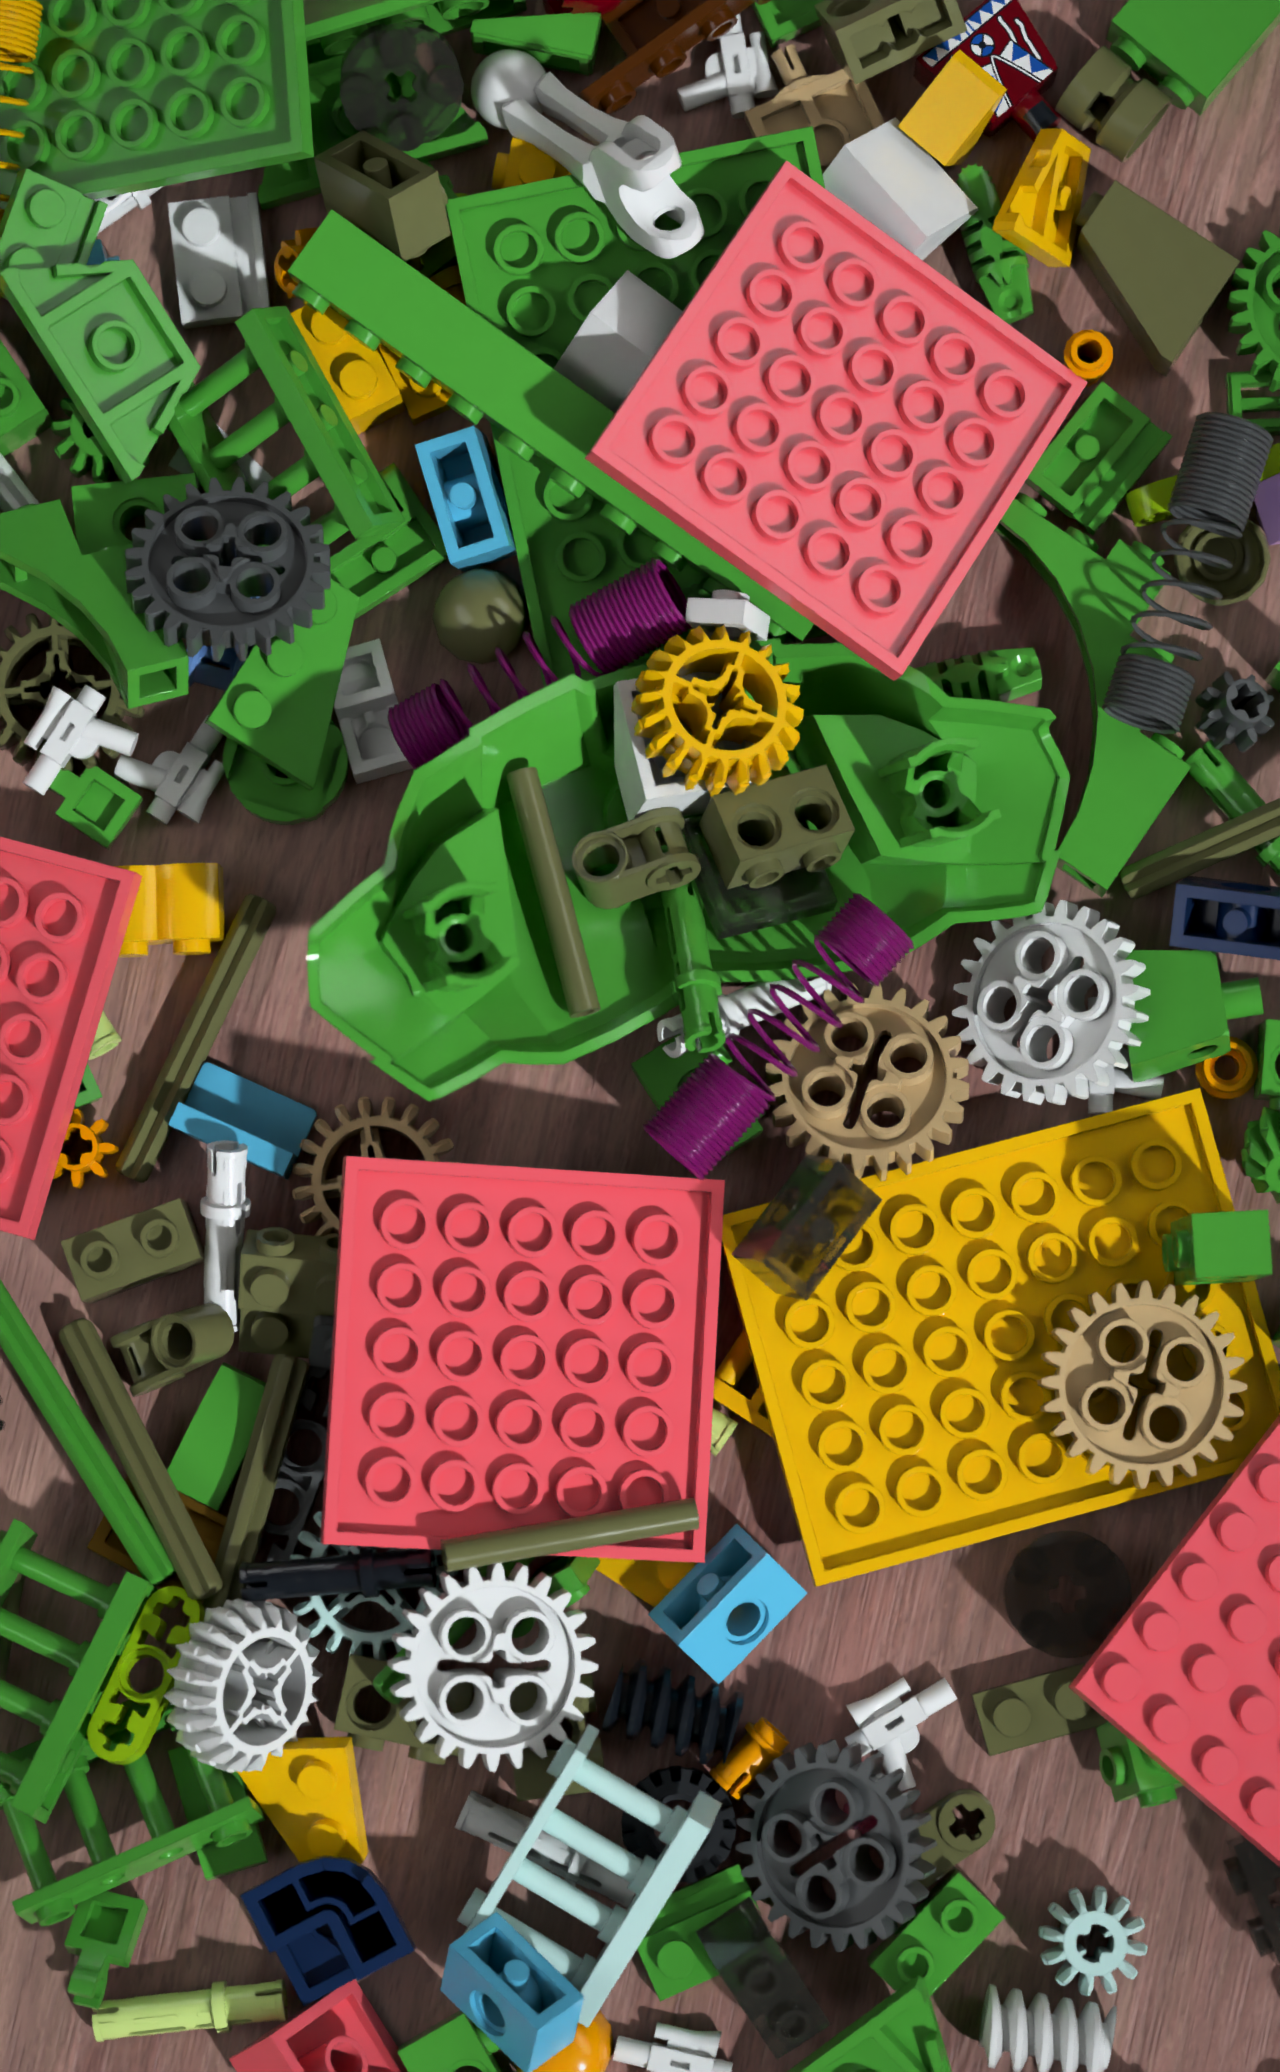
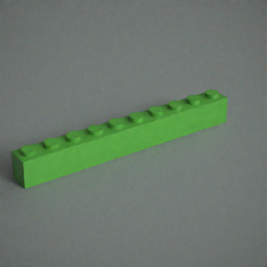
(503, 384)

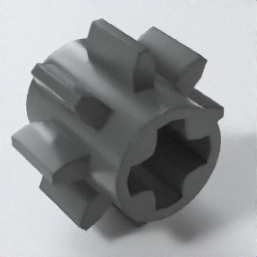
(1234, 712)

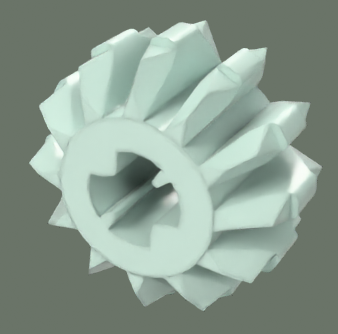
(1105, 1958)

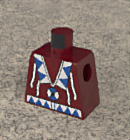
(1013, 53)

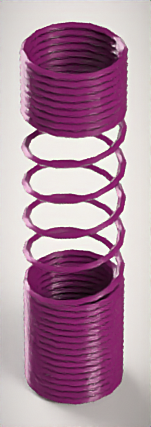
(612, 626)
(719, 1103)

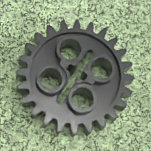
(228, 569)
(866, 1897)

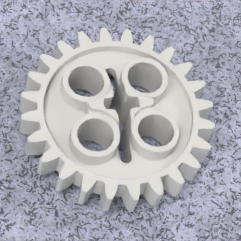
(1087, 1038)
(489, 1722)

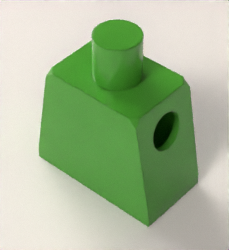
(1186, 1010)

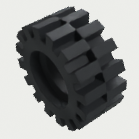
(683, 1784)

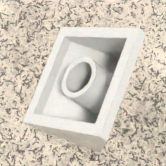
(898, 188)
(618, 340)

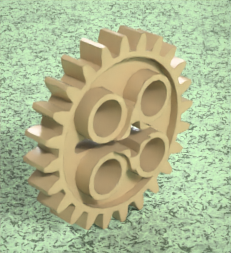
(919, 1098)
(1197, 1402)

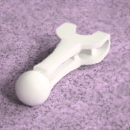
(624, 168)

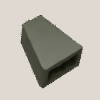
(1152, 270)

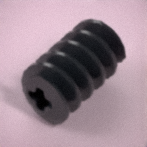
(674, 1711)

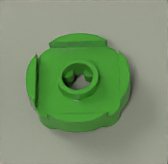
(283, 799)

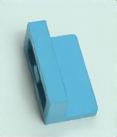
(239, 1110)

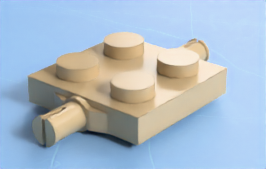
(829, 103)

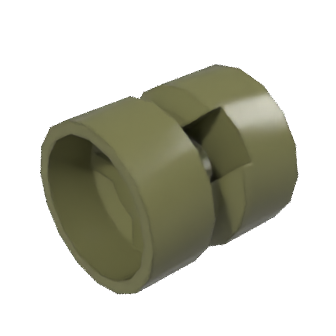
(1132, 116)

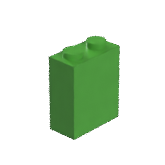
(1191, 43)

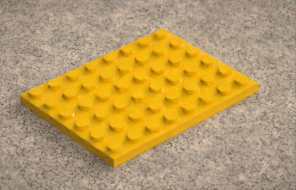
(918, 1356)

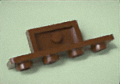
(656, 40)

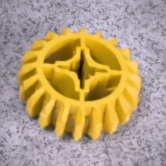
(765, 722)

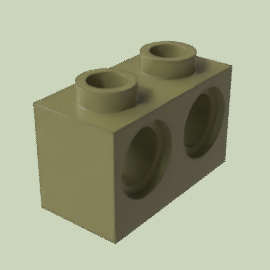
(883, 33)
(771, 818)
(373, 1734)

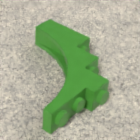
(90, 600)
(1127, 771)

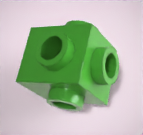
(1132, 1771)

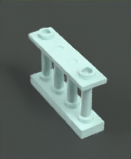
(648, 1878)

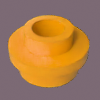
(1244, 1079)

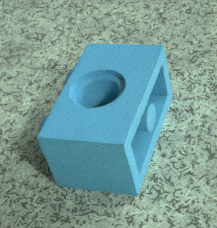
(467, 498)
(727, 1604)
(511, 1993)

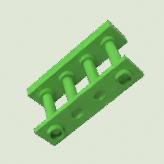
(312, 409)
(65, 1722)
(54, 1899)

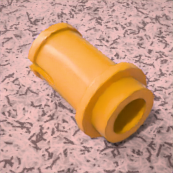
(1092, 345)
(749, 1757)

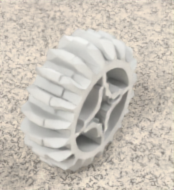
(238, 1699)

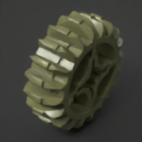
(32, 691)

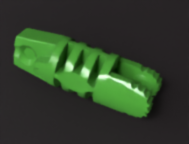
(995, 262)
(988, 675)

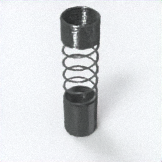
(1212, 494)

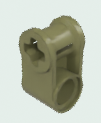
(639, 857)
(174, 1345)
(954, 1846)

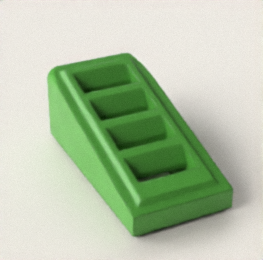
(555, 40)

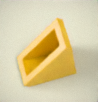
(954, 110)

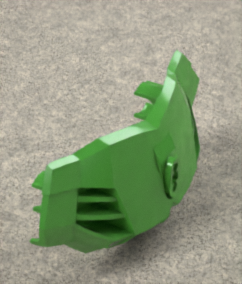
(446, 946)

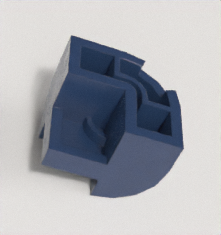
(328, 1923)

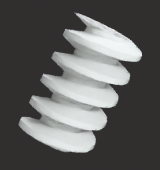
(1045, 2034)

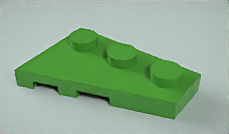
(285, 699)

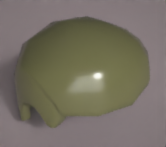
(1247, 554)
(480, 613)

